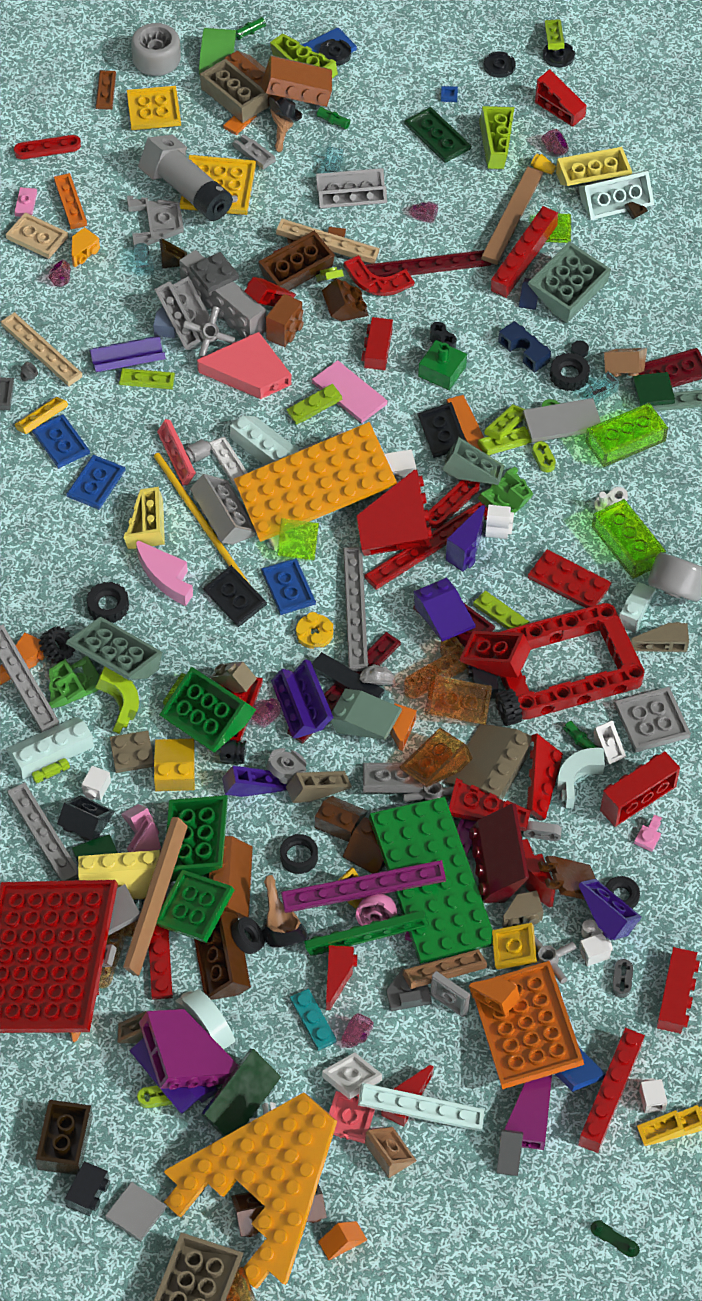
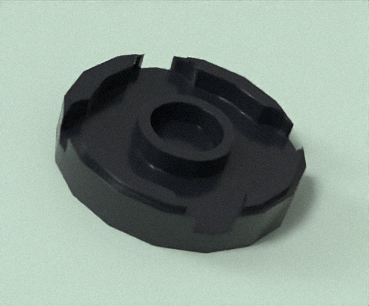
(336, 50)
(560, 57)
(499, 64)

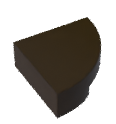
(635, 210)

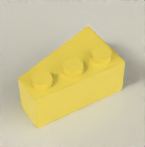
(147, 520)

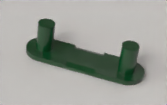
(623, 1244)

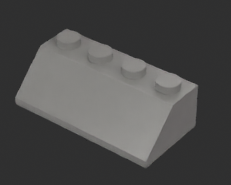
(223, 509)

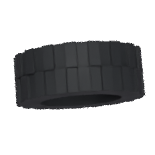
(569, 360)
(108, 589)

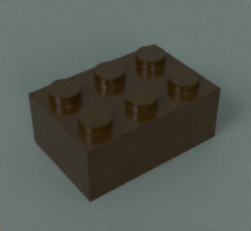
(64, 1137)

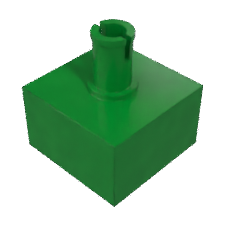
(442, 365)

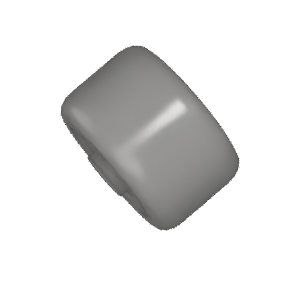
(155, 49)
(676, 577)

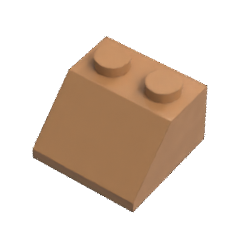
(625, 361)

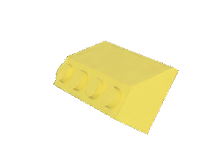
(592, 166)
(127, 868)

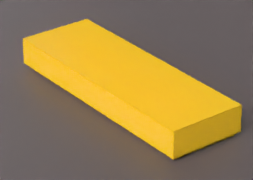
(41, 415)

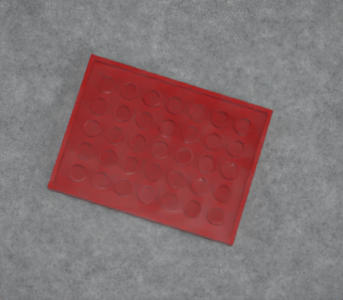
(52, 953)

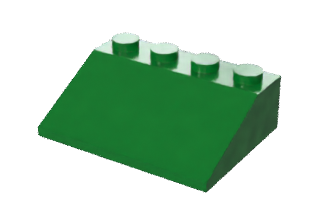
(206, 710)
(205, 835)

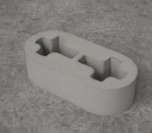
(543, 831)

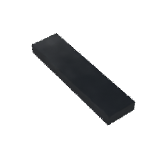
(344, 676)

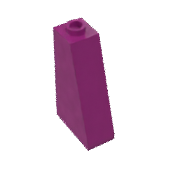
(531, 1113)

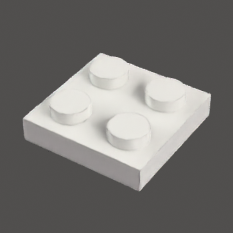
(350, 1074)

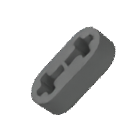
(627, 979)

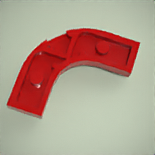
(374, 284)

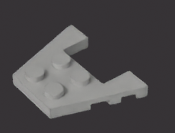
(163, 219)

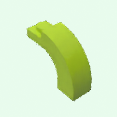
(123, 692)

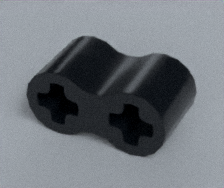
(439, 332)

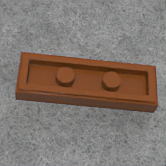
(106, 89)

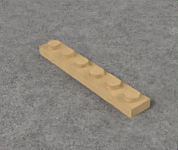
(335, 243)
(41, 349)

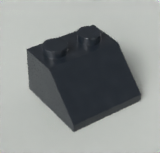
(84, 817)

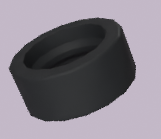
(299, 867)

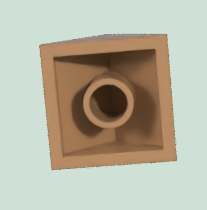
(389, 1150)

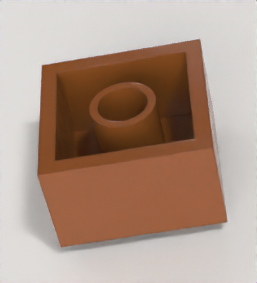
(284, 320)

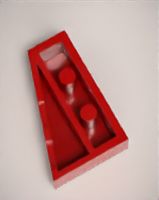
(559, 99)

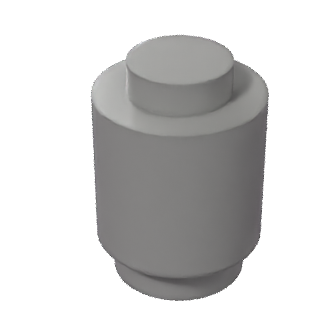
(198, 450)

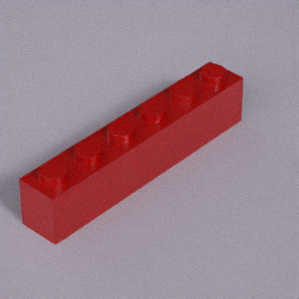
(524, 251)
(611, 1090)

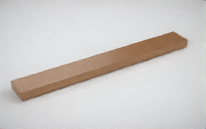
(512, 215)
(155, 896)

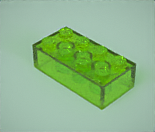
(626, 434)
(627, 538)

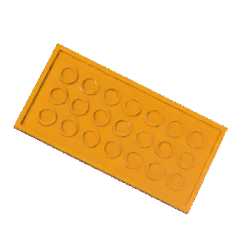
(315, 480)

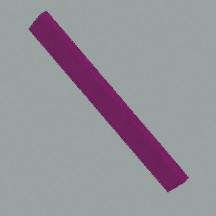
(363, 886)

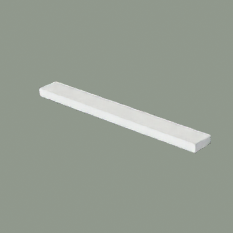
(233, 468)

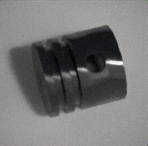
(233, 751)

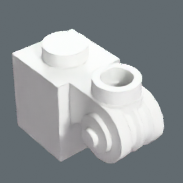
(594, 946)

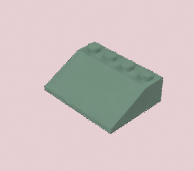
(569, 281)
(117, 650)

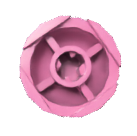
(375, 908)

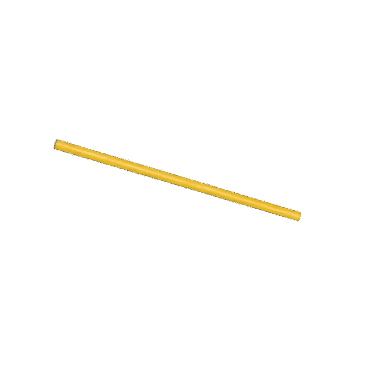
(197, 514)

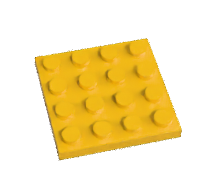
(232, 175)

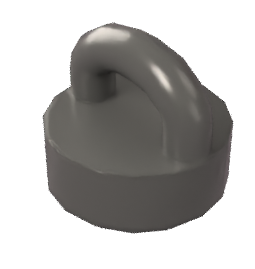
(29, 371)

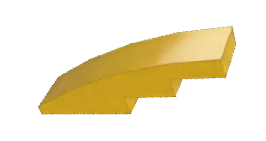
(671, 1125)

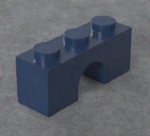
(516, 336)

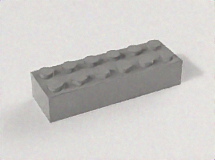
(235, 305)

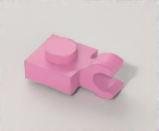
(648, 836)

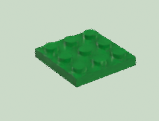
(194, 906)

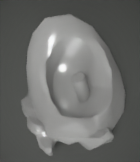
(377, 675)

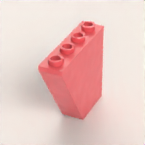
(247, 366)

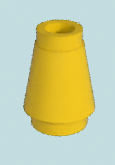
(541, 163)

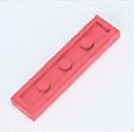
(176, 452)

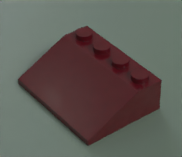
(499, 855)

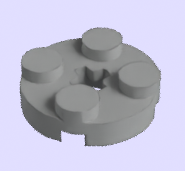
(280, 758)

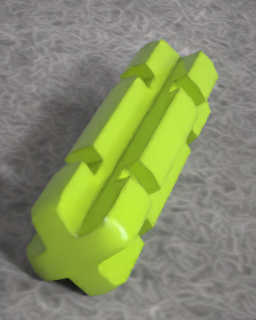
(50, 770)

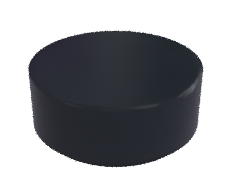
(580, 348)

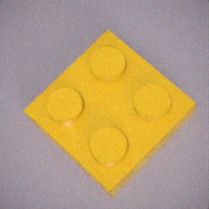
(514, 946)

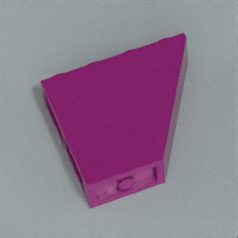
(183, 1051)

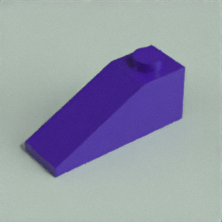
(250, 782)

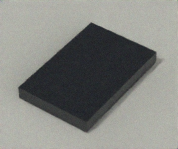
(441, 428)
(234, 596)

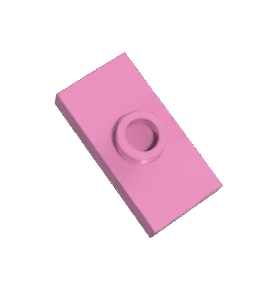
(25, 201)

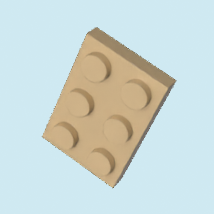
(37, 235)

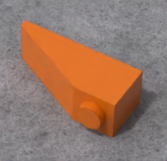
(30, 651)

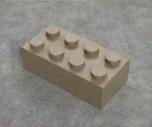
(234, 90)

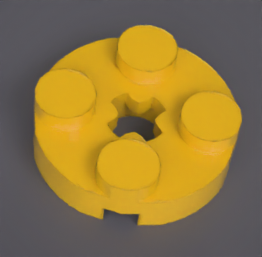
(313, 621)

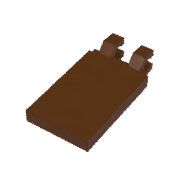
(566, 875)

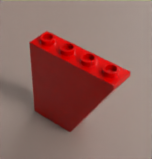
(396, 519)

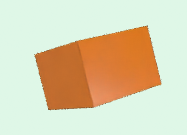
(341, 1239)

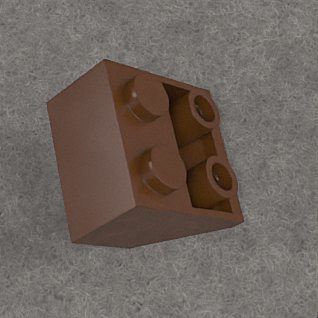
(344, 301)

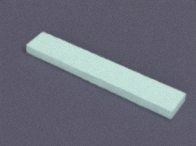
(421, 1107)

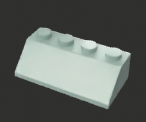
(611, 195)
(260, 440)
(51, 746)

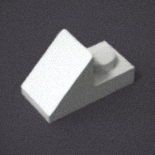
(608, 738)

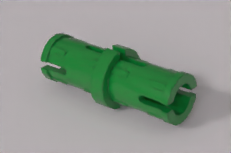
(250, 28)
(333, 118)
(580, 738)

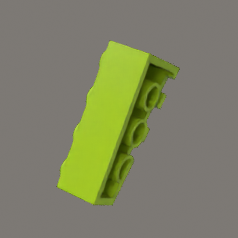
(495, 132)

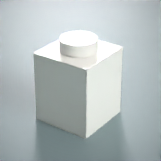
(96, 783)
(653, 1095)

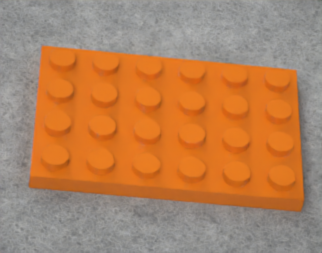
(535, 1033)

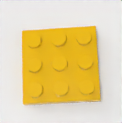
(153, 107)

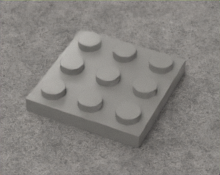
(652, 719)

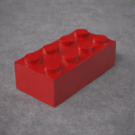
(639, 788)

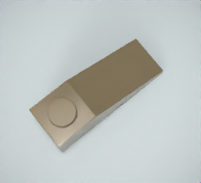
(666, 638)
(316, 785)

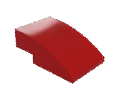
(537, 877)

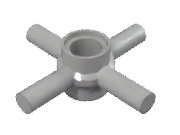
(213, 327)
(429, 793)
(553, 956)

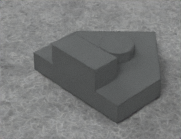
(402, 997)

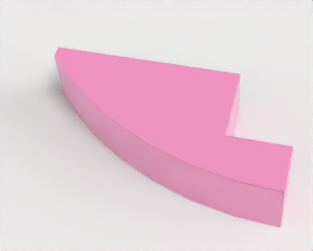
(165, 572)

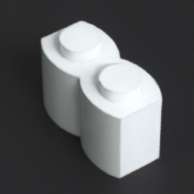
(499, 522)

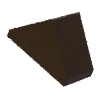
(170, 254)

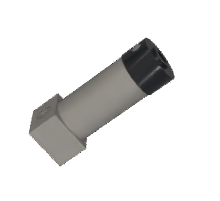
(167, 159)

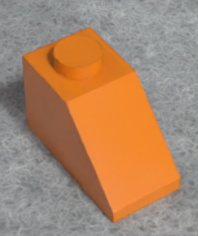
(403, 726)
(495, 993)

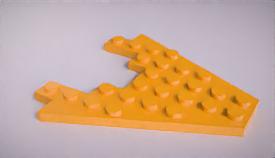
(278, 1163)

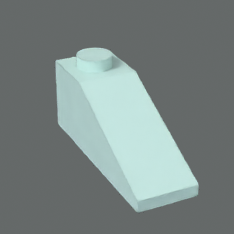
(636, 606)

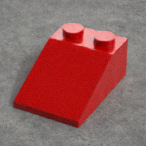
(497, 652)

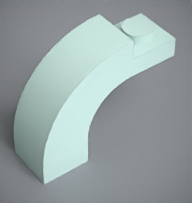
(577, 765)
(207, 1016)

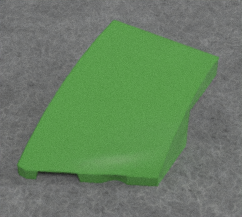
(215, 46)
(509, 492)
(67, 686)

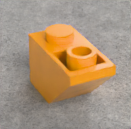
(83, 246)

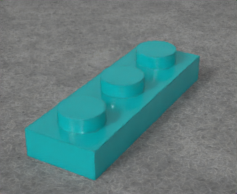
(313, 1019)

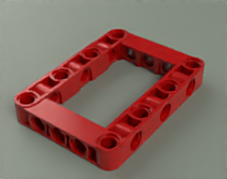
(584, 690)

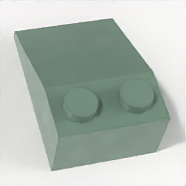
(472, 464)
(364, 715)

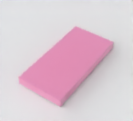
(357, 396)

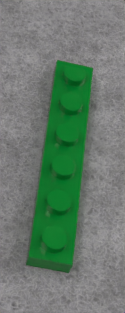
(373, 931)

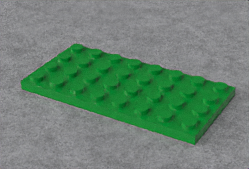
(454, 908)

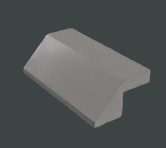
(351, 188)
(181, 304)

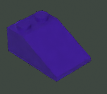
(464, 542)
(443, 609)
(609, 911)

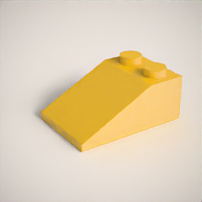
(174, 765)

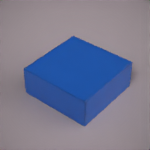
(449, 94)

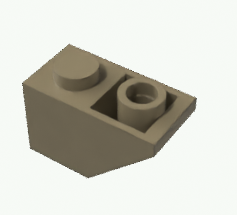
(234, 676)
(523, 910)

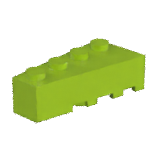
(290, 49)

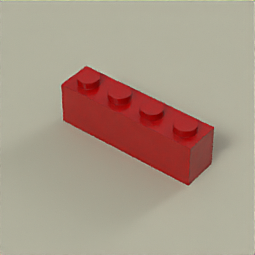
(677, 990)

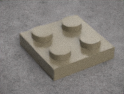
(132, 751)

